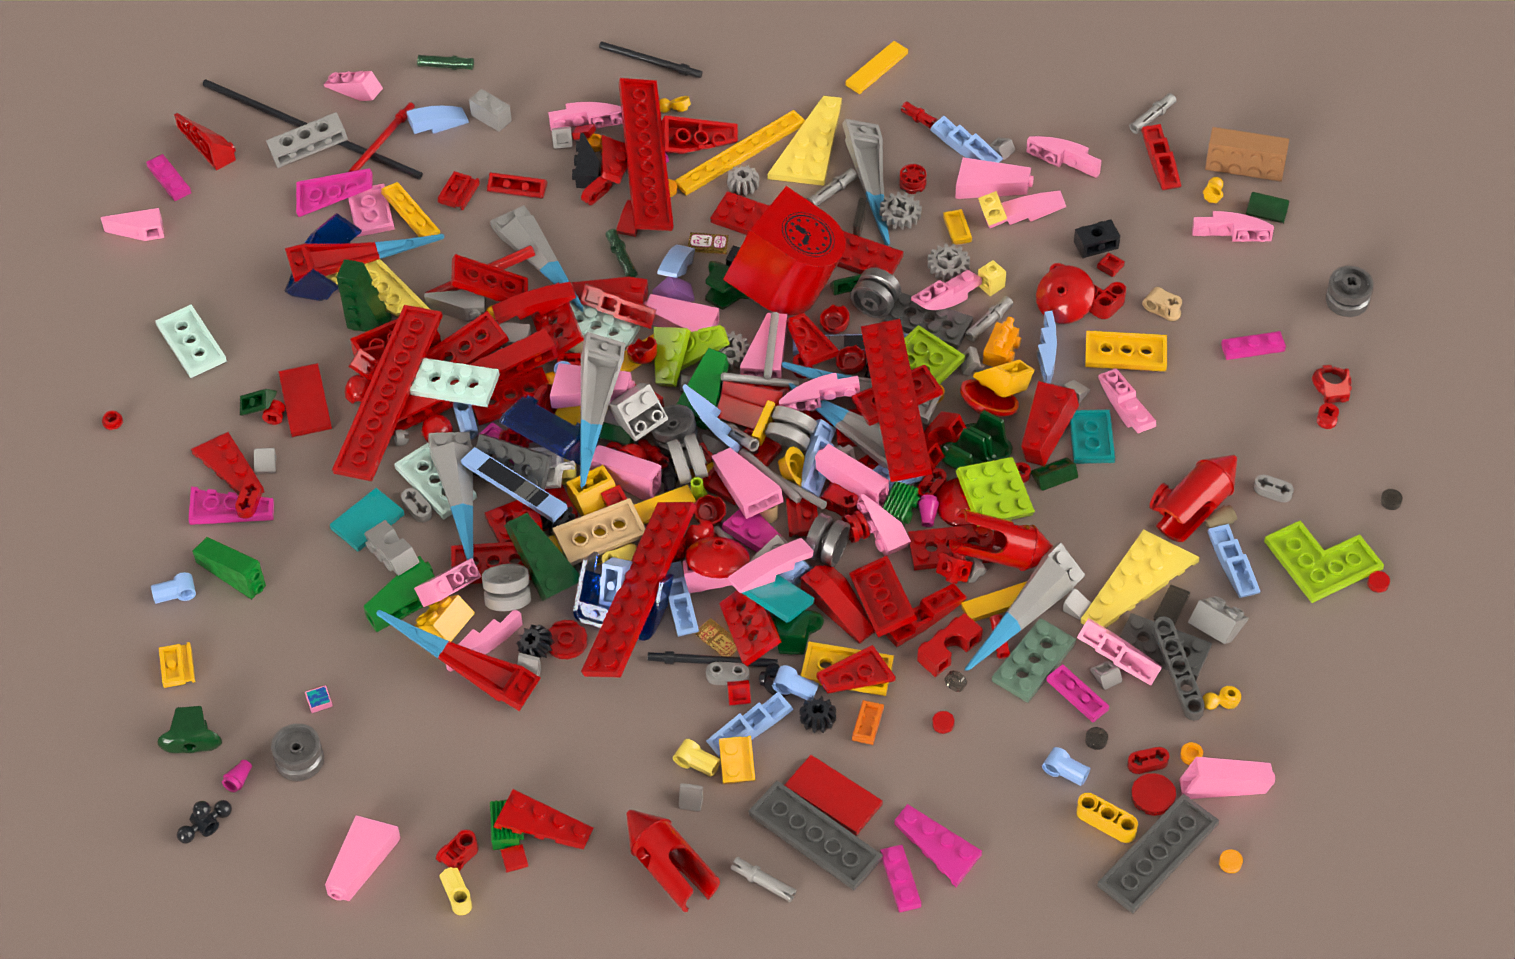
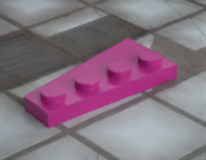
(215, 507)

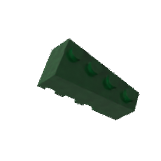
(360, 298)
(545, 563)

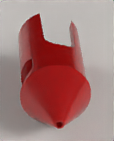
(1186, 504)
(1011, 545)
(665, 854)

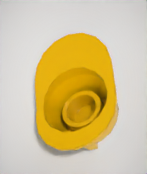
(792, 465)

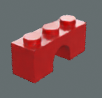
(943, 429)
(960, 632)

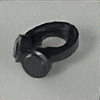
(764, 678)

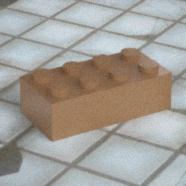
(1247, 154)

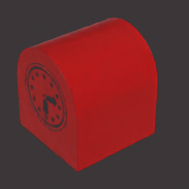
(788, 255)

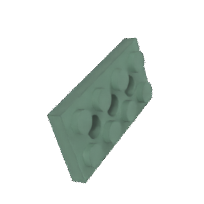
(1030, 647)

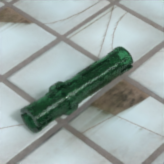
(445, 62)
(618, 248)

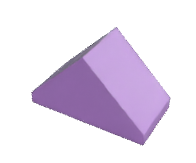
(675, 288)

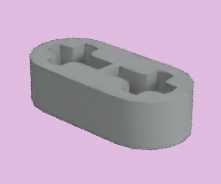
(1273, 488)
(420, 502)

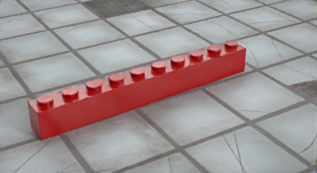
(510, 362)

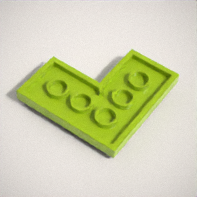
(1317, 570)

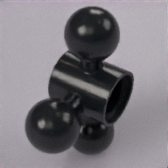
(204, 820)

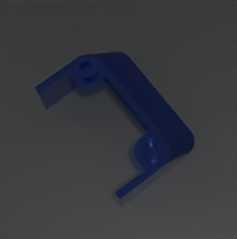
(314, 284)
(544, 428)
(590, 612)

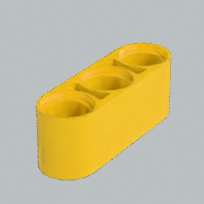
(1113, 826)

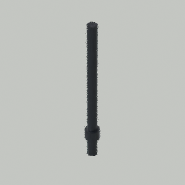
(683, 69)
(669, 658)

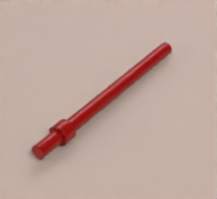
(400, 118)

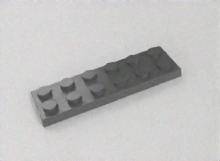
(815, 835)
(1158, 853)

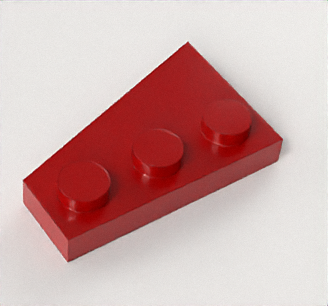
(613, 159)
(810, 341)
(856, 671)

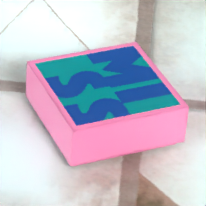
(318, 699)

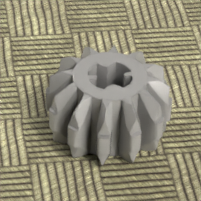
(743, 180)

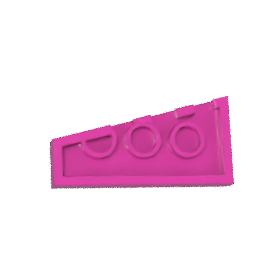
(327, 190)
(752, 532)
(946, 849)

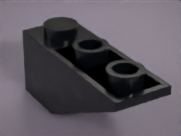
(586, 164)

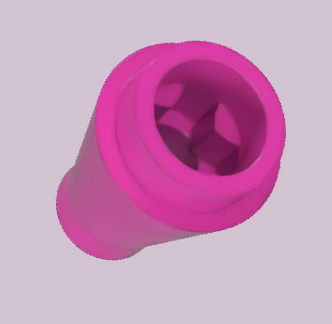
(928, 508)
(236, 776)

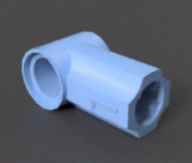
(465, 418)
(180, 587)
(789, 681)
(1061, 764)

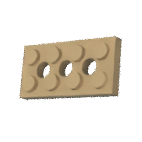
(604, 519)

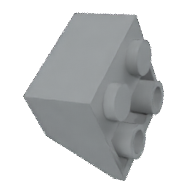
(638, 411)
(1218, 619)

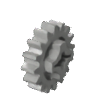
(900, 210)
(948, 261)
(732, 351)

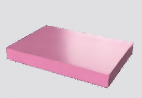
(371, 211)

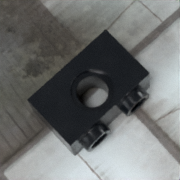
(1096, 238)

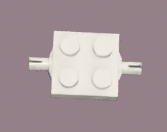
(556, 468)

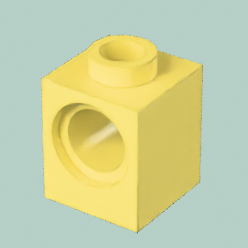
(992, 208)
(992, 277)

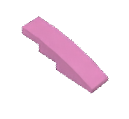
(1032, 207)
(767, 566)
(492, 634)
(1119, 651)

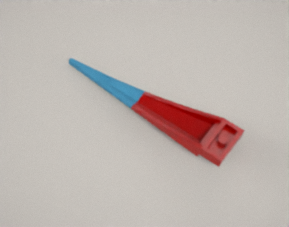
(329, 257)
(494, 676)

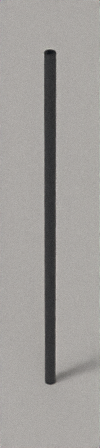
(296, 122)

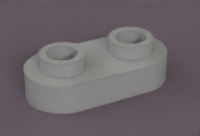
(726, 672)

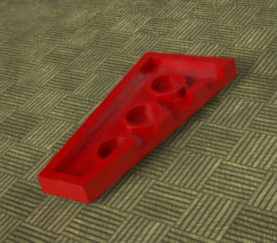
(227, 461)
(535, 818)

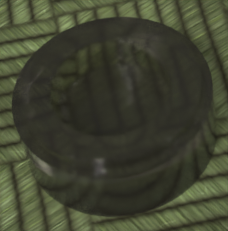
(1391, 499)
(955, 681)
(1096, 738)

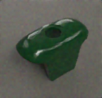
(721, 293)
(993, 431)
(967, 451)
(796, 633)
(189, 733)

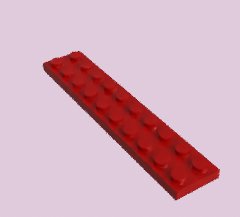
(645, 155)
(860, 253)
(387, 393)
(896, 400)
(639, 590)

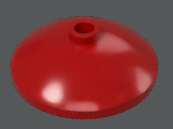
(1075, 300)
(984, 398)
(951, 500)
(716, 557)

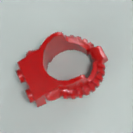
(1333, 392)

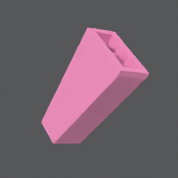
(984, 177)
(682, 314)
(754, 360)
(567, 386)
(630, 472)
(851, 474)
(746, 484)
(1225, 778)
(360, 855)

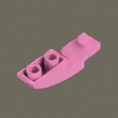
(586, 113)
(1063, 151)
(1239, 226)
(948, 294)
(827, 387)
(1124, 401)

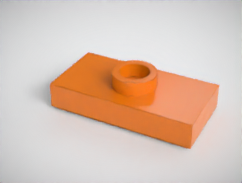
(868, 722)

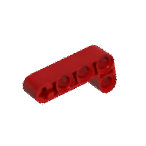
(1106, 301)

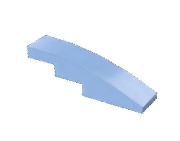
(964, 142)
(1047, 349)
(709, 414)
(811, 478)
(1233, 561)
(681, 603)
(753, 722)

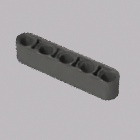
(1178, 658)

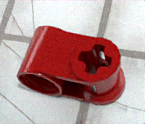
(840, 500)
(455, 853)

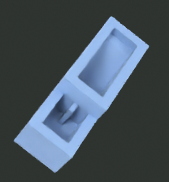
(436, 118)
(676, 261)

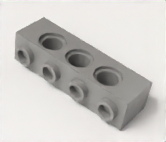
(307, 140)

